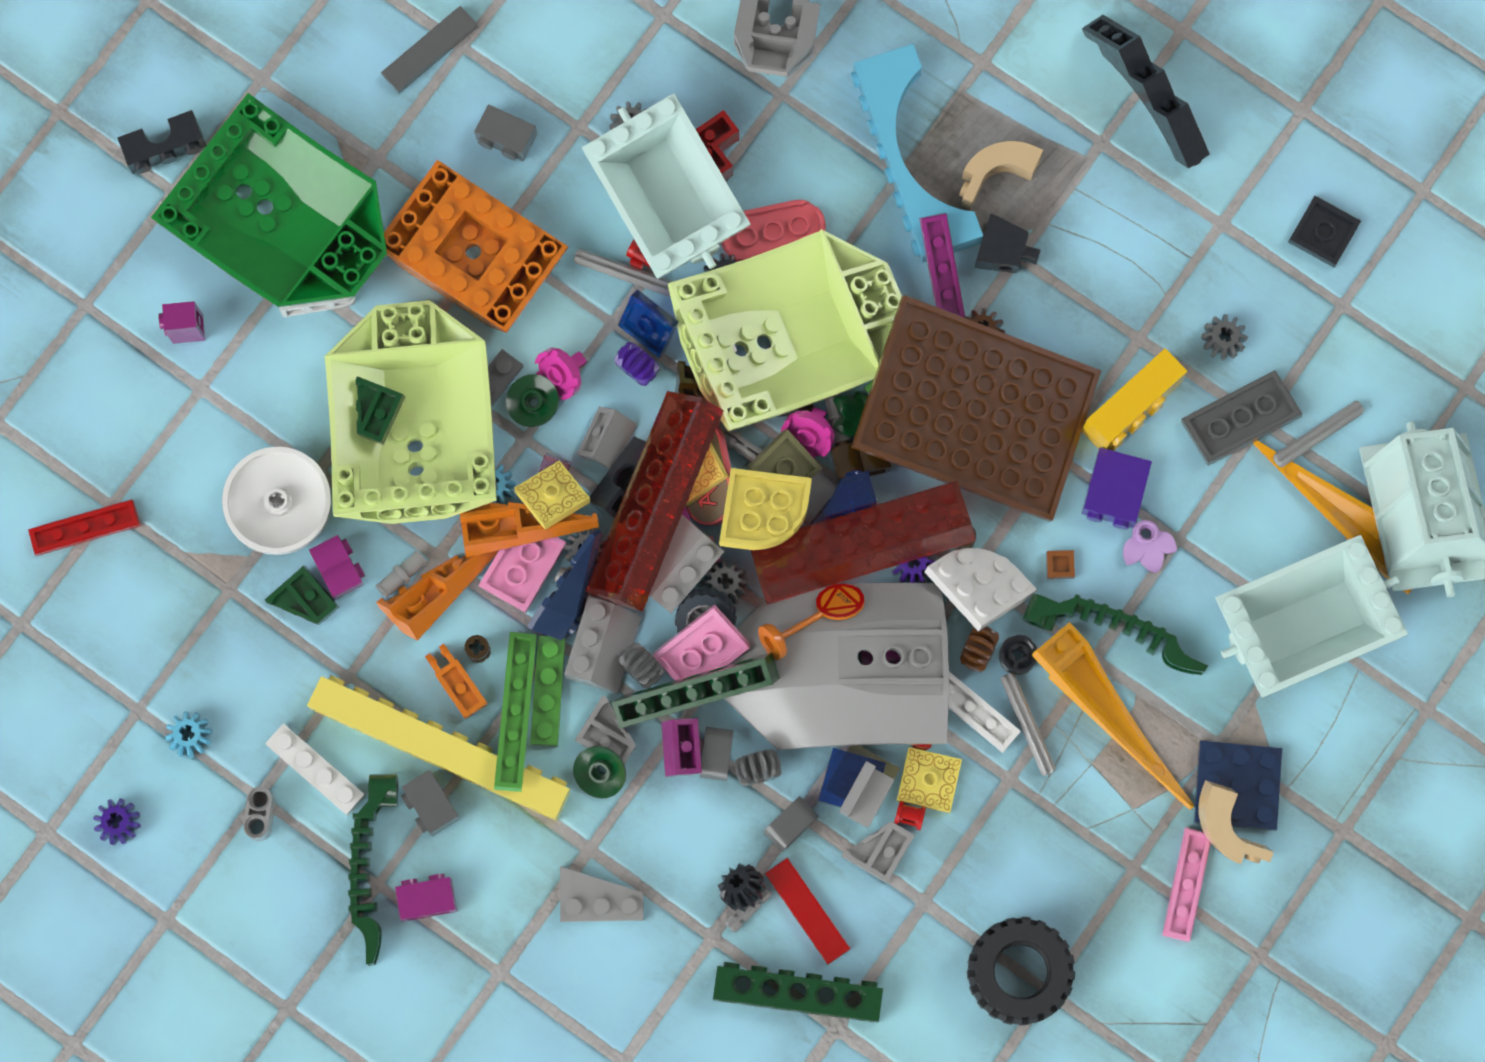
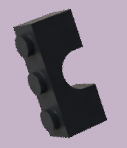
(183, 139)
(612, 488)

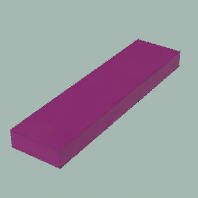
(941, 263)

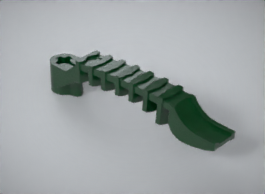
(1044, 613)
(382, 792)

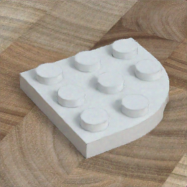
(980, 584)

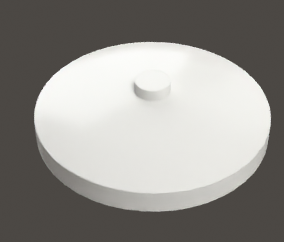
(277, 500)

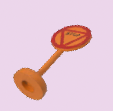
(833, 602)

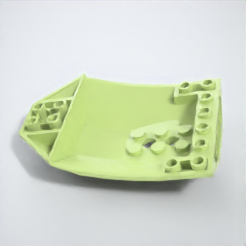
(817, 305)
(445, 407)

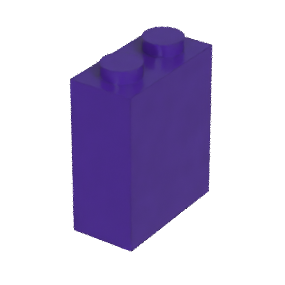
(1116, 488)

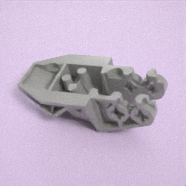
(774, 47)

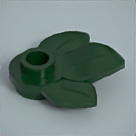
(851, 412)

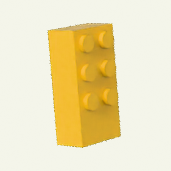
(1134, 401)

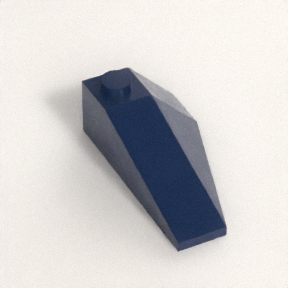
(561, 611)

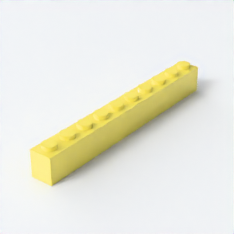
(433, 745)

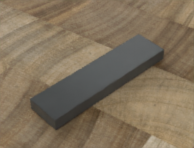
(429, 49)

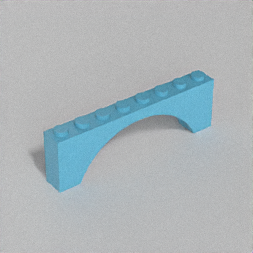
(882, 86)

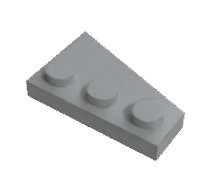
(597, 900)

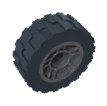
(699, 602)

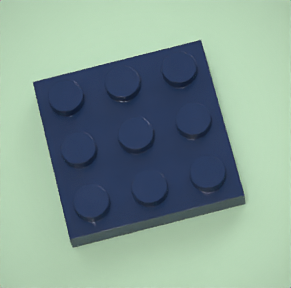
(1251, 773)

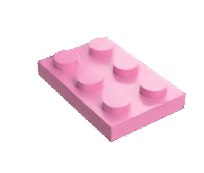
(521, 571)
(702, 646)

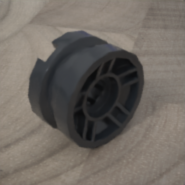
(1007, 658)

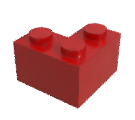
(717, 136)

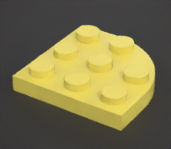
(763, 509)

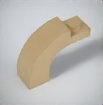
(1000, 157)
(1215, 819)

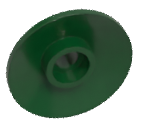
(527, 389)
(592, 779)

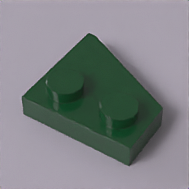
(376, 410)
(304, 597)

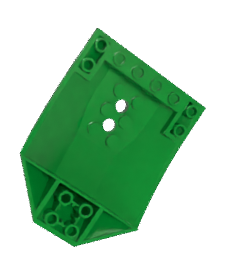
(323, 221)

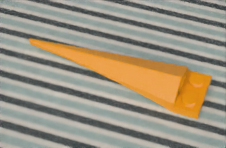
(1342, 510)
(1081, 677)

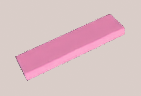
(1186, 885)

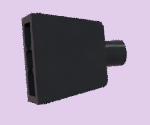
(1004, 247)

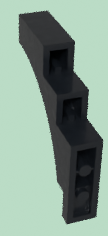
(1172, 115)

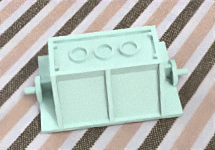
(666, 187)
(1427, 508)
(1310, 616)

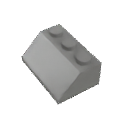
(684, 564)
(599, 643)

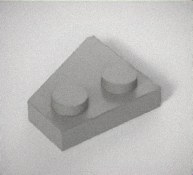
(604, 731)
(880, 851)

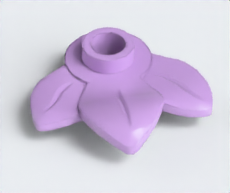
(1150, 550)

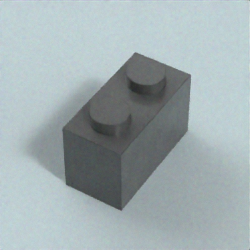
(505, 133)
(430, 803)

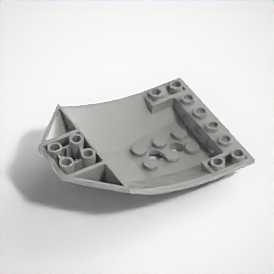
(833, 698)

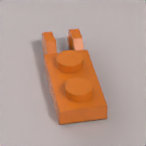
(457, 684)

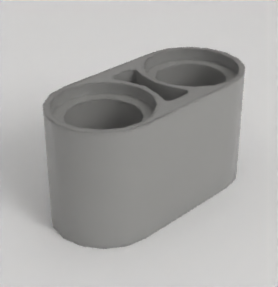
(255, 813)

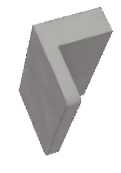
(606, 437)
(866, 795)

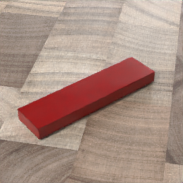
(84, 527)
(807, 911)

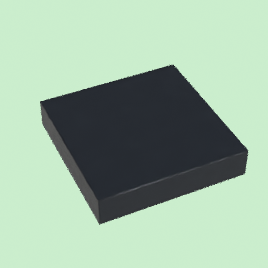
(1324, 231)

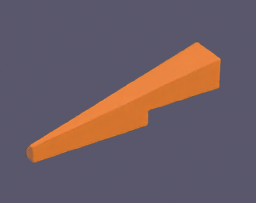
(511, 525)
(424, 602)

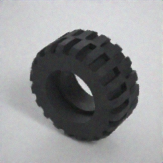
(1057, 960)

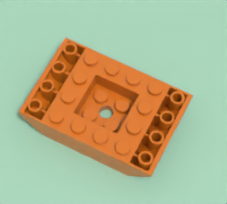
(450, 217)

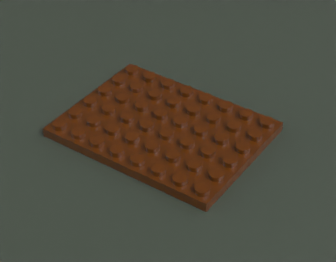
(976, 408)

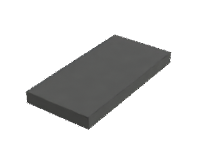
(1241, 417)

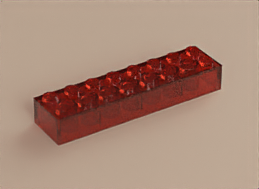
(655, 500)
(865, 542)

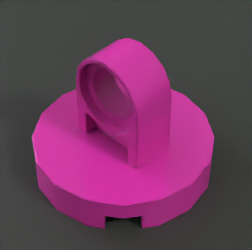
(561, 370)
(811, 431)

